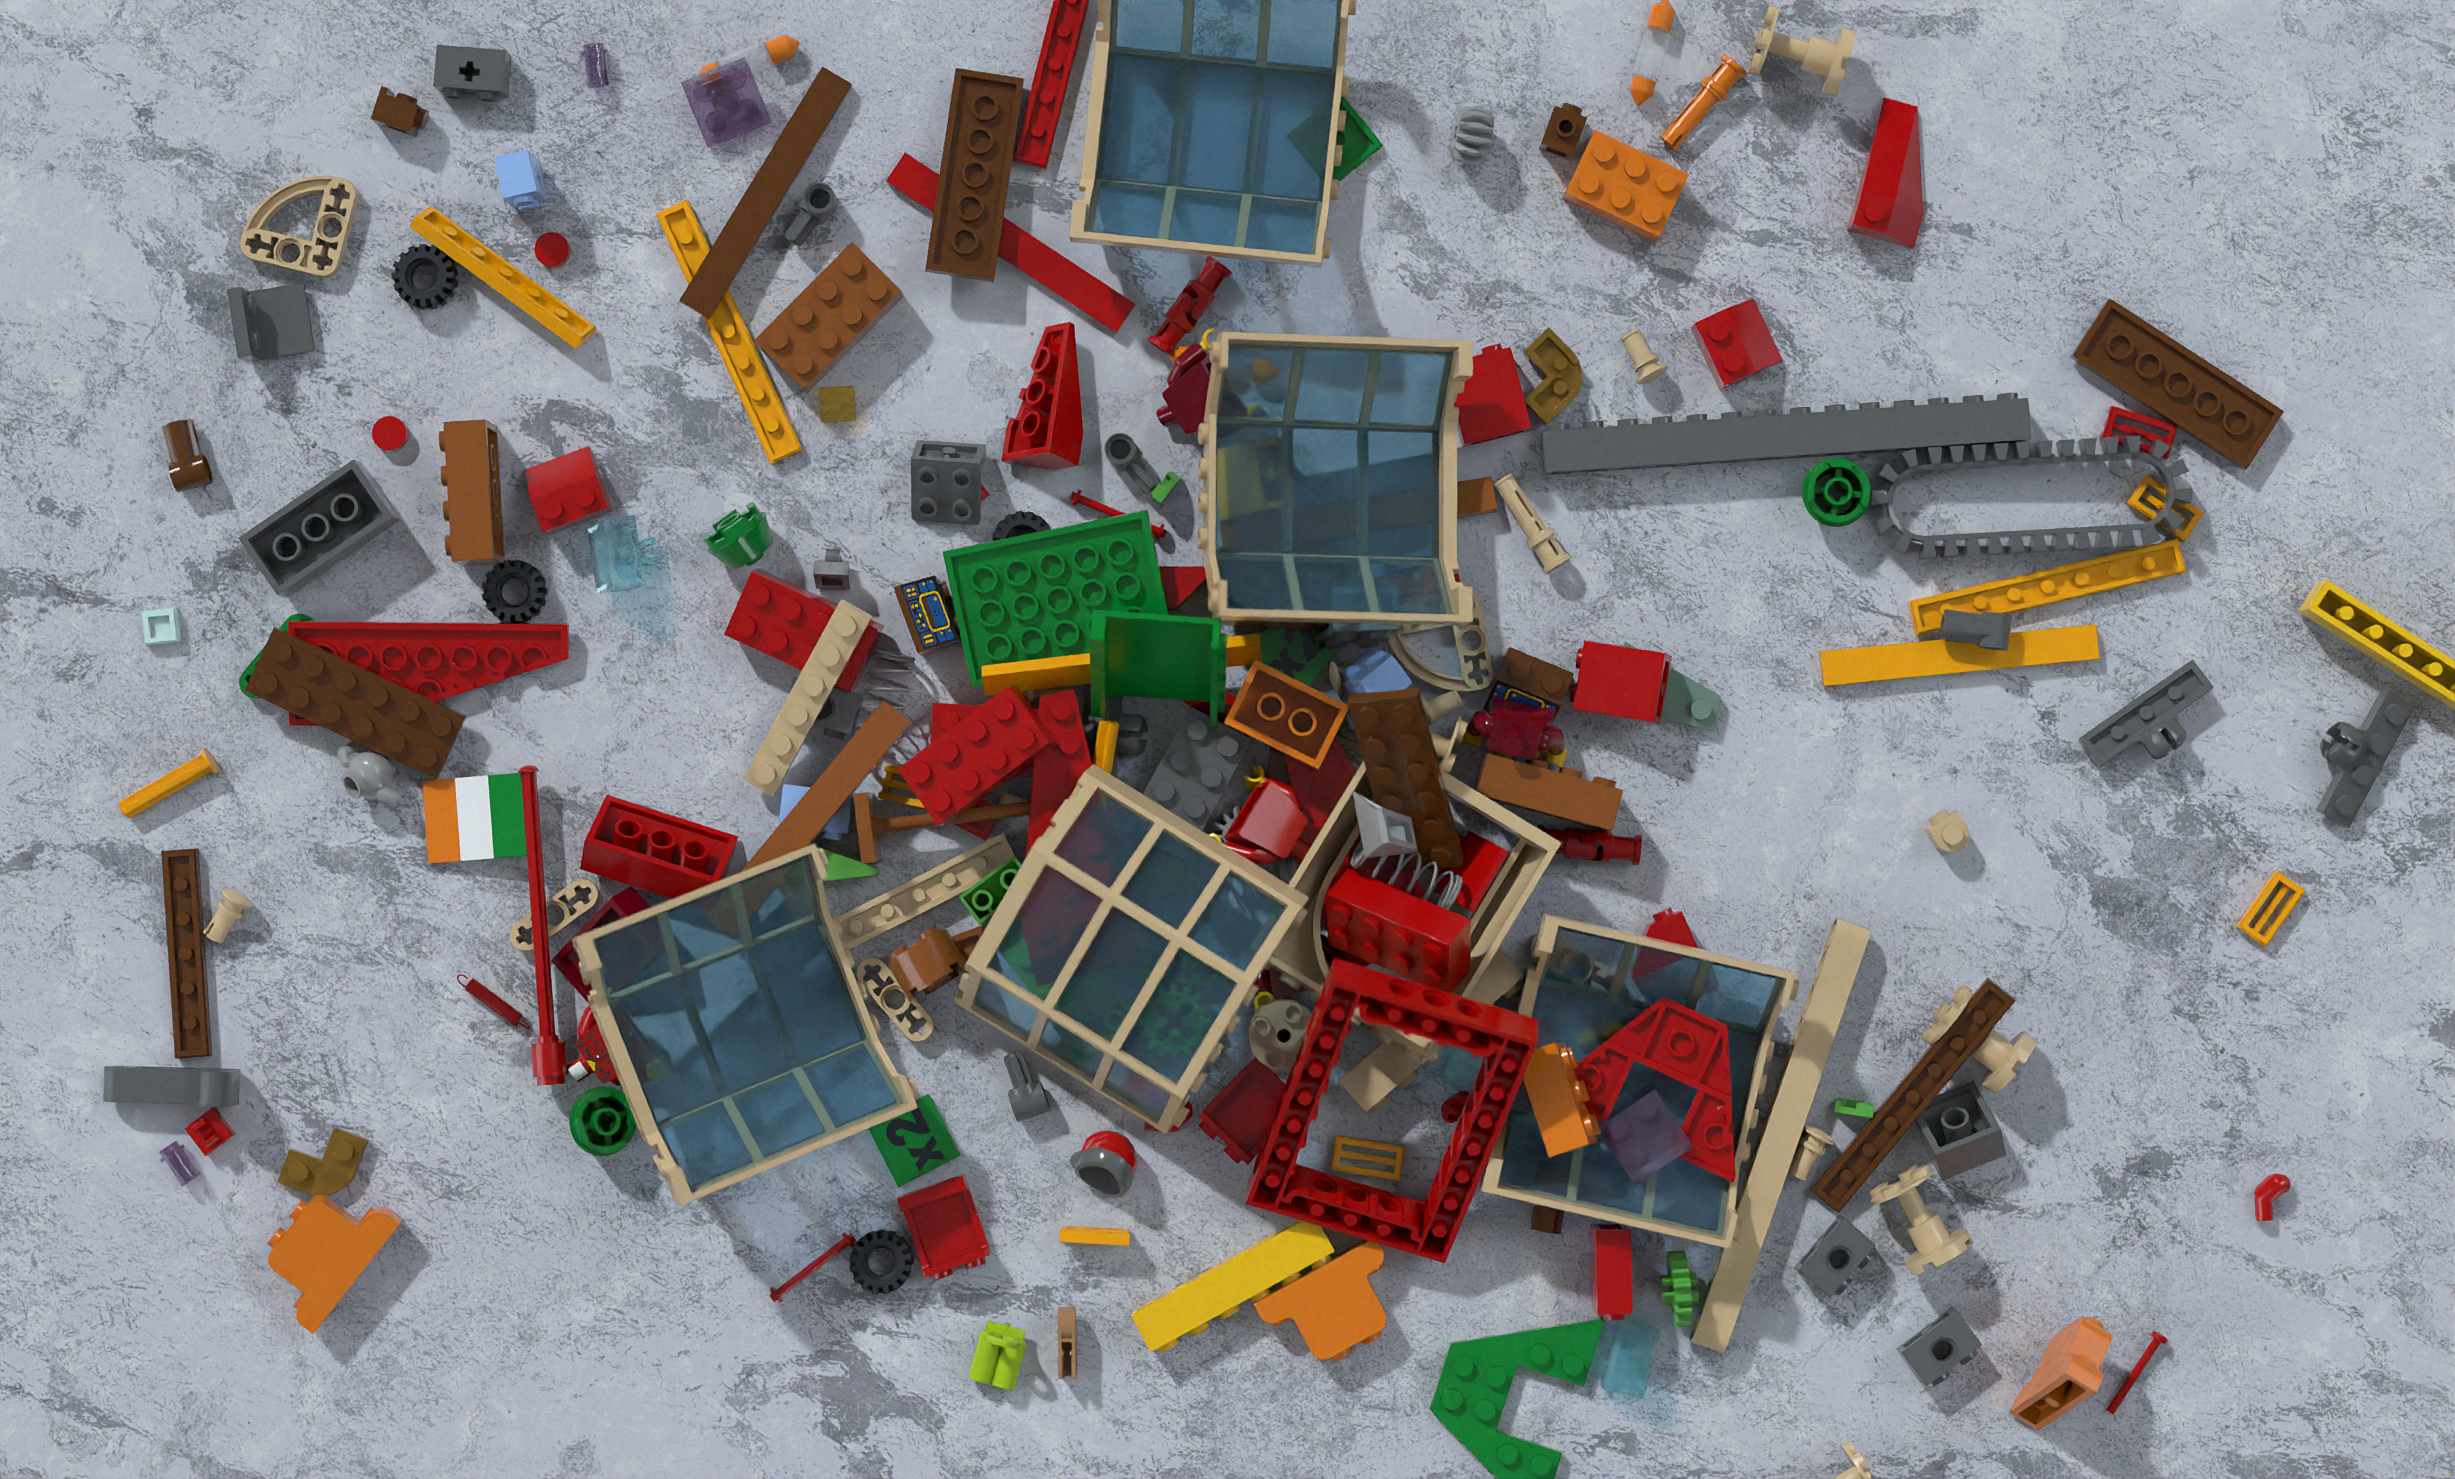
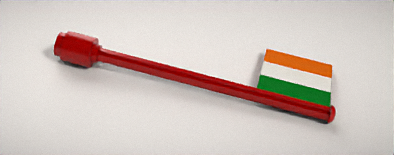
(502, 820)

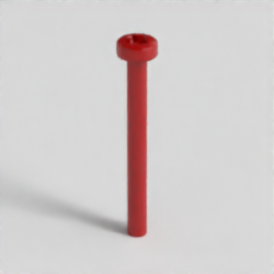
(2137, 1370)

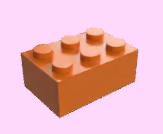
(1625, 186)
(1286, 714)
(1559, 1100)

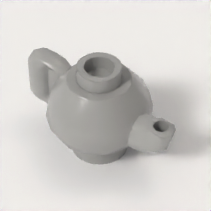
(368, 774)

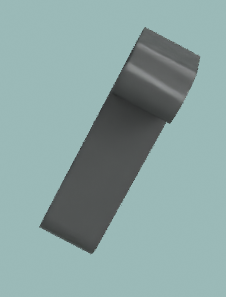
(172, 1085)

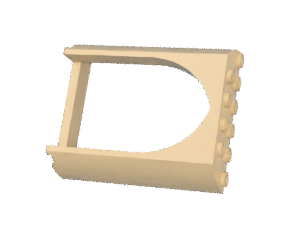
(1300, 951)

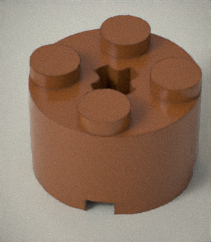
(926, 964)

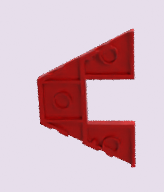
(1685, 1048)

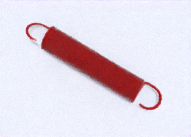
(493, 1001)

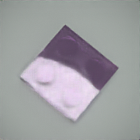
(726, 102)
(1645, 1137)

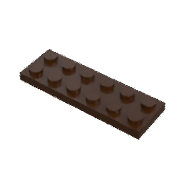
(974, 175)
(2177, 384)
(355, 703)
(1406, 772)

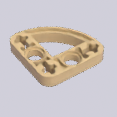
(308, 249)
(1440, 680)

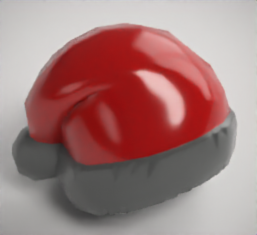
(1106, 1163)

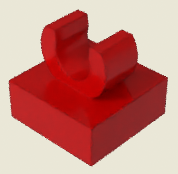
(210, 1131)

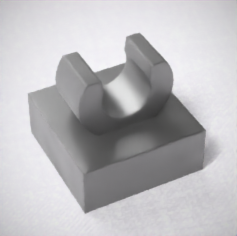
(832, 572)

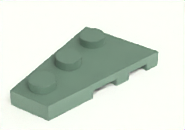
(1689, 702)

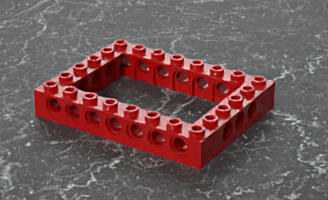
(1360, 1210)

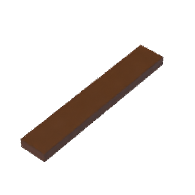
(186, 953)

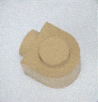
(1947, 831)

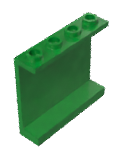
(1157, 659)

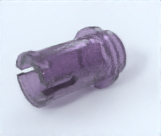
(595, 65)
(179, 1163)

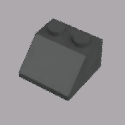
(1960, 1131)

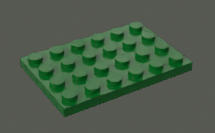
(1039, 588)

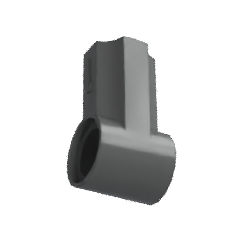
(1986, 629)

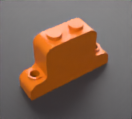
(326, 1253)
(1332, 1303)
(2065, 1373)

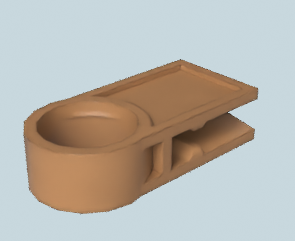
(1067, 1342)

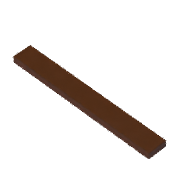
(765, 193)
(1912, 1095)

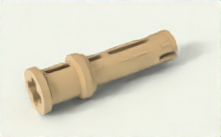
(1539, 537)

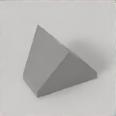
(1383, 830)

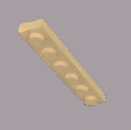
(807, 697)
(923, 892)

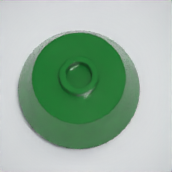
(1836, 492)
(740, 537)
(602, 1121)

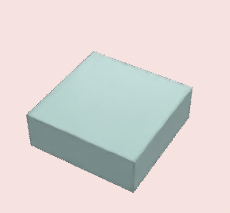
(161, 626)

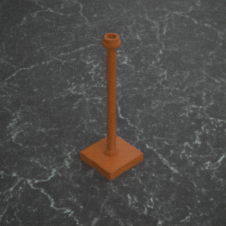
(872, 827)

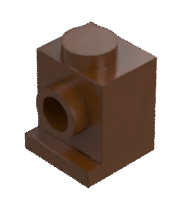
(399, 112)
(1563, 143)

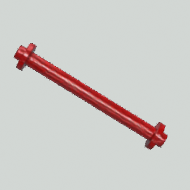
(1078, 498)
(847, 1240)

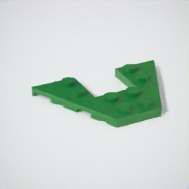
(1478, 1380)

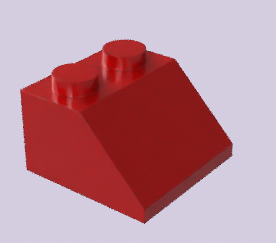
(1736, 343)
(567, 491)
(1478, 869)

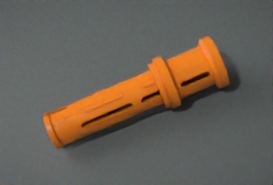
(1713, 90)

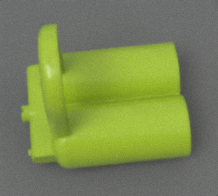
(998, 1355)

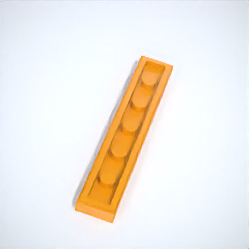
(503, 277)

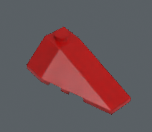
(1891, 185)
(1050, 417)

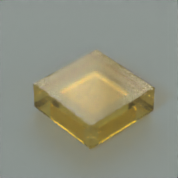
(837, 404)

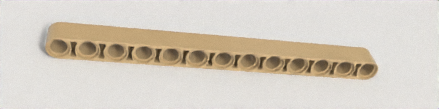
(1781, 1133)

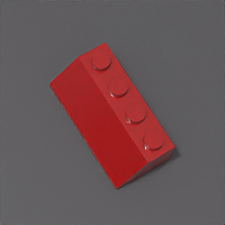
(655, 849)

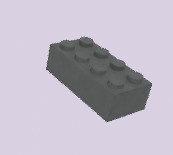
(319, 528)
(1196, 768)

